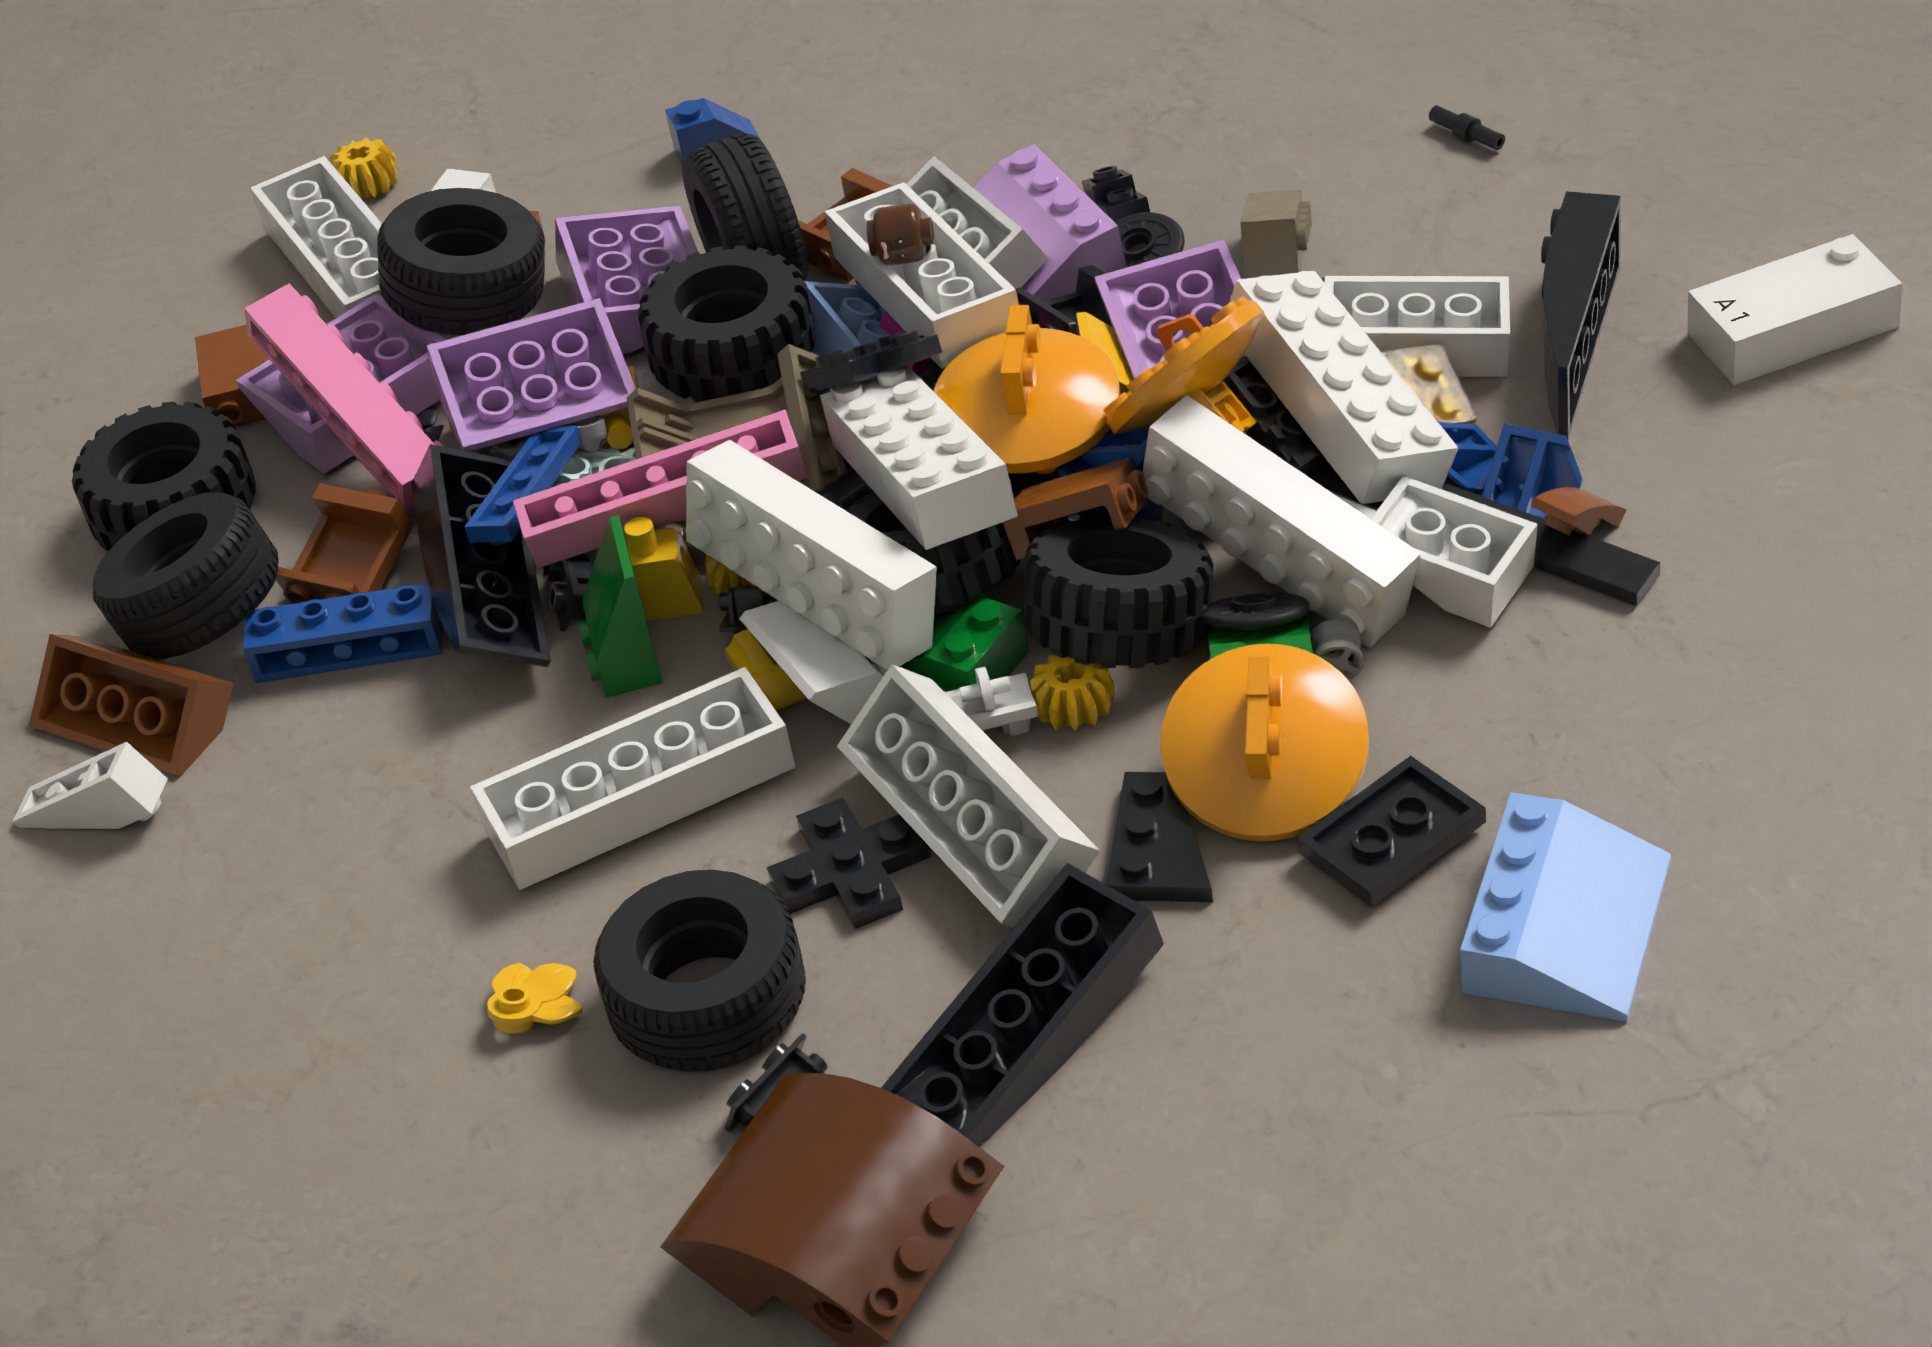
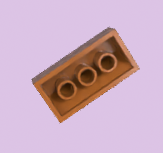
(120, 696)

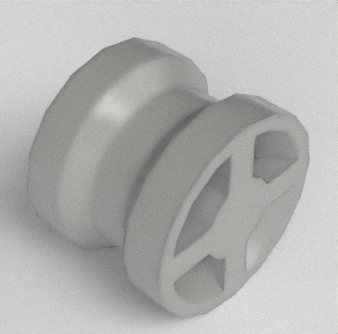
(1339, 644)

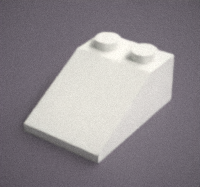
(1468, 551)

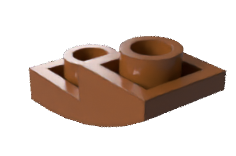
(1577, 509)

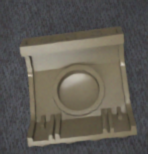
(664, 423)

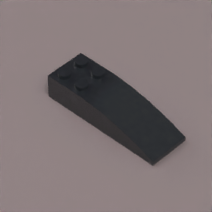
(1576, 294)
(479, 589)
(1029, 1005)

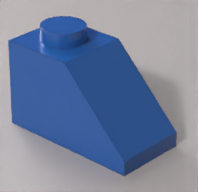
(701, 123)

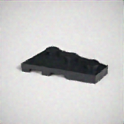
(1273, 419)
(1155, 845)

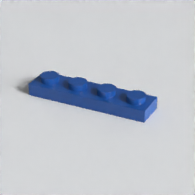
(529, 472)

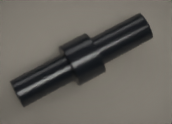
(1467, 127)

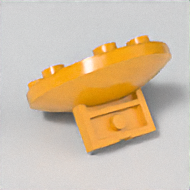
(1193, 368)
(1032, 393)
(1264, 742)

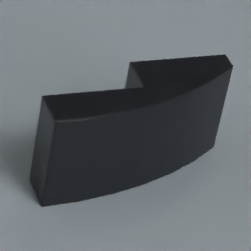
(1115, 193)

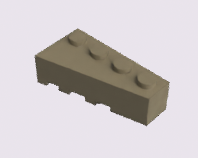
(1274, 233)

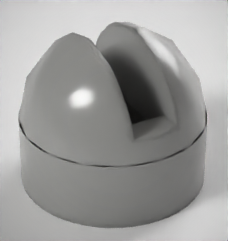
(592, 433)

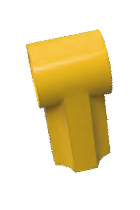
(770, 677)

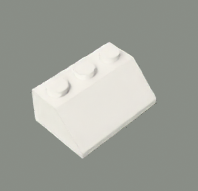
(815, 661)

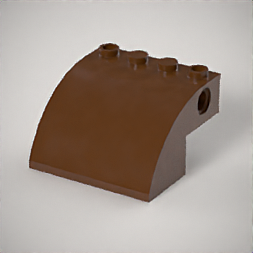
(834, 1206)

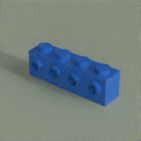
(342, 633)

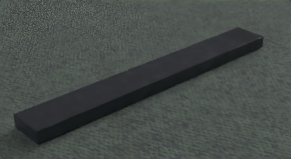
(1571, 557)

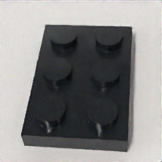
(1391, 830)

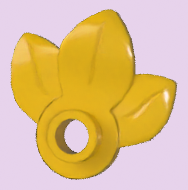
(531, 996)

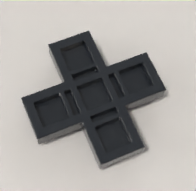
(869, 358)
(848, 863)

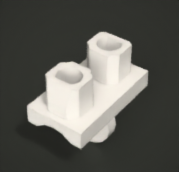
(997, 702)

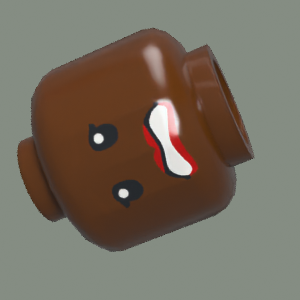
(899, 234)

